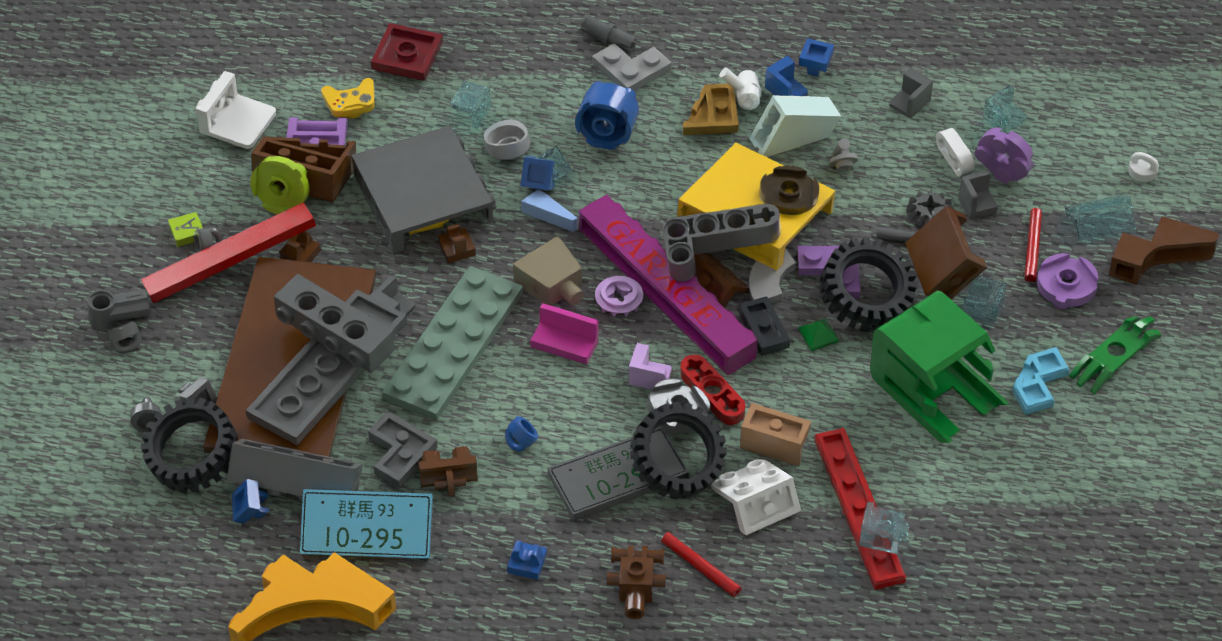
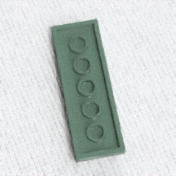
(452, 343)

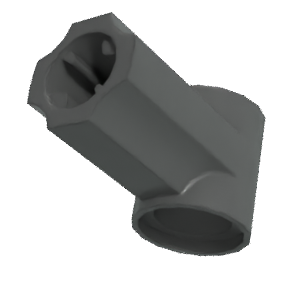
(107, 308)

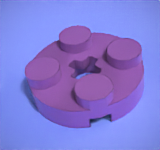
(992, 150)
(1067, 294)

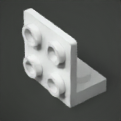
(759, 494)

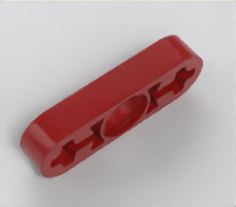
(711, 377)

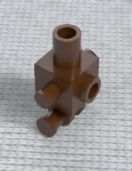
(636, 577)

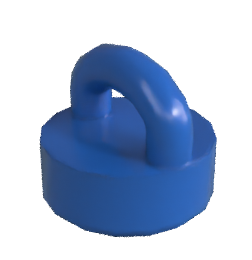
(522, 431)

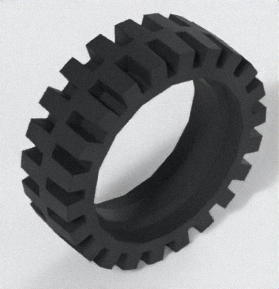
(174, 419)
(699, 423)

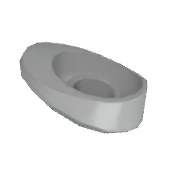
(507, 139)

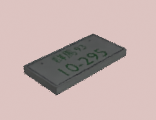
(607, 475)

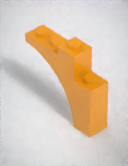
(294, 594)

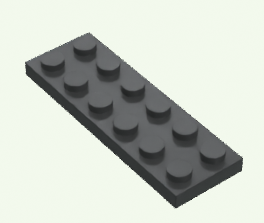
(315, 379)

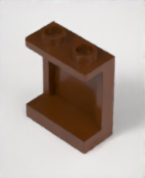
(943, 254)

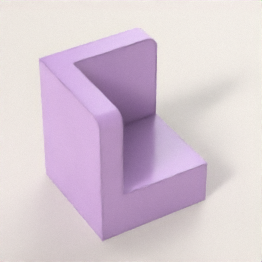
(644, 372)

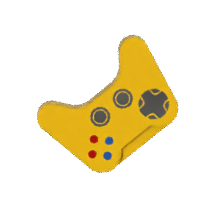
(350, 102)

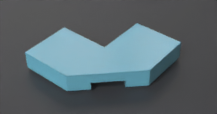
(1030, 384)

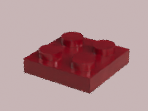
(407, 51)

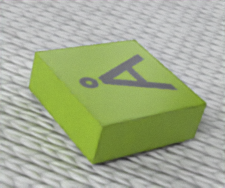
(184, 228)

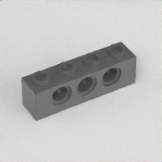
(334, 323)

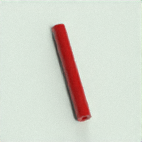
(1033, 245)
(701, 564)

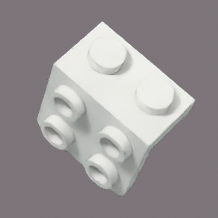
(232, 116)

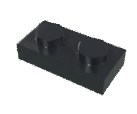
(764, 323)

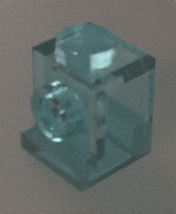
(883, 529)

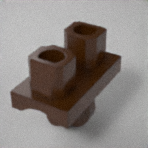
(448, 472)

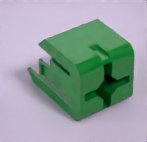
(920, 359)

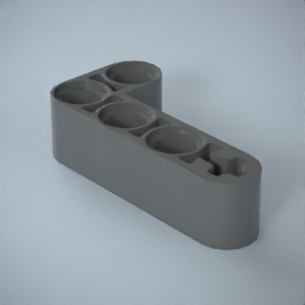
(726, 231)

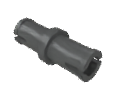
(608, 33)

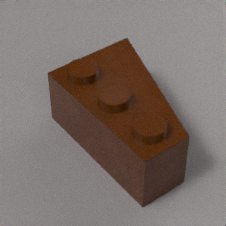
(326, 164)

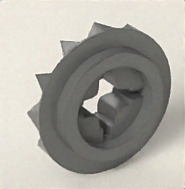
(917, 207)

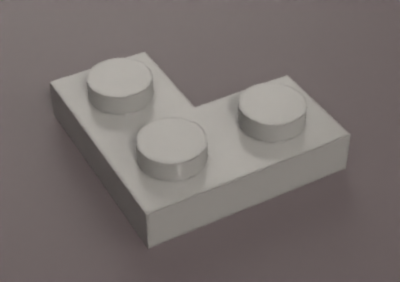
(631, 72)

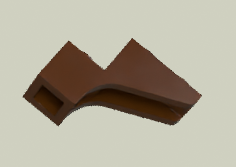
(1170, 244)

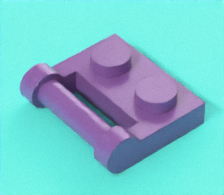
(312, 131)

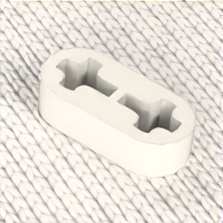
(955, 152)

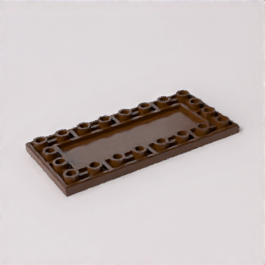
(267, 346)

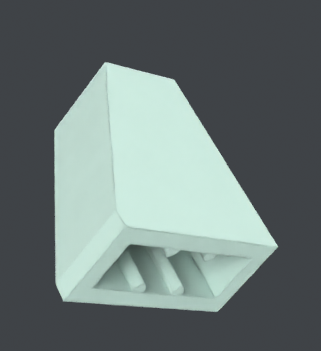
(794, 123)

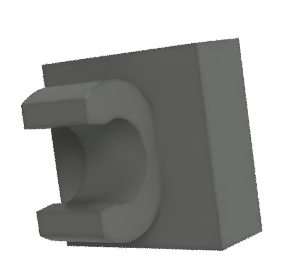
(199, 389)

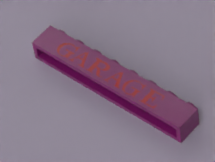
(683, 302)

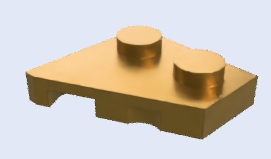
(713, 112)

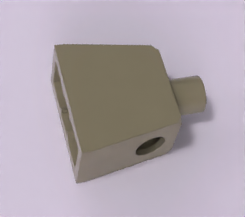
(550, 274)

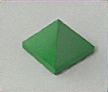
(818, 334)

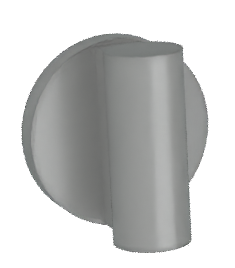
(841, 157)

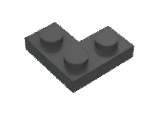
(404, 447)

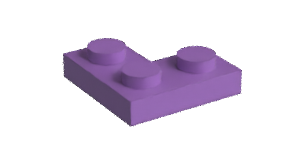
(813, 260)

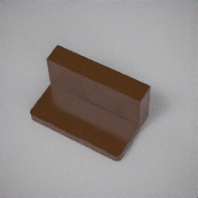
(717, 278)

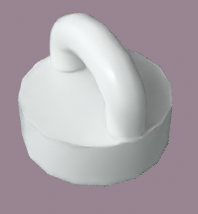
(1143, 167)

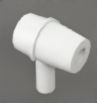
(746, 85)

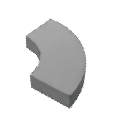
(766, 281)

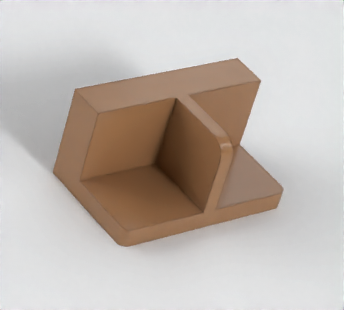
(774, 434)

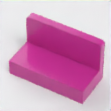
(565, 334)

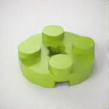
(290, 174)

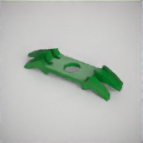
(1102, 360)

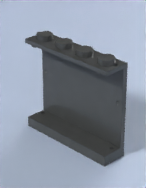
(420, 183)

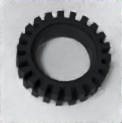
(890, 264)

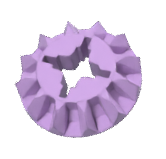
(626, 288)

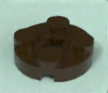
(785, 177)

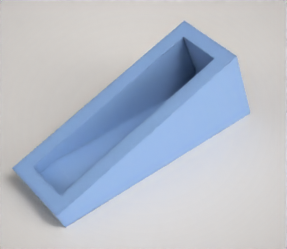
(546, 209)

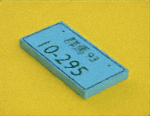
(366, 523)

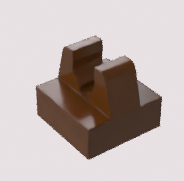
(456, 244)
(300, 248)

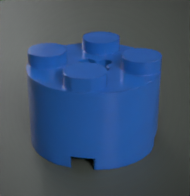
(607, 115)

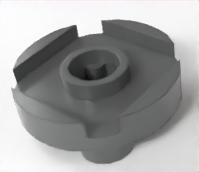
(673, 391)

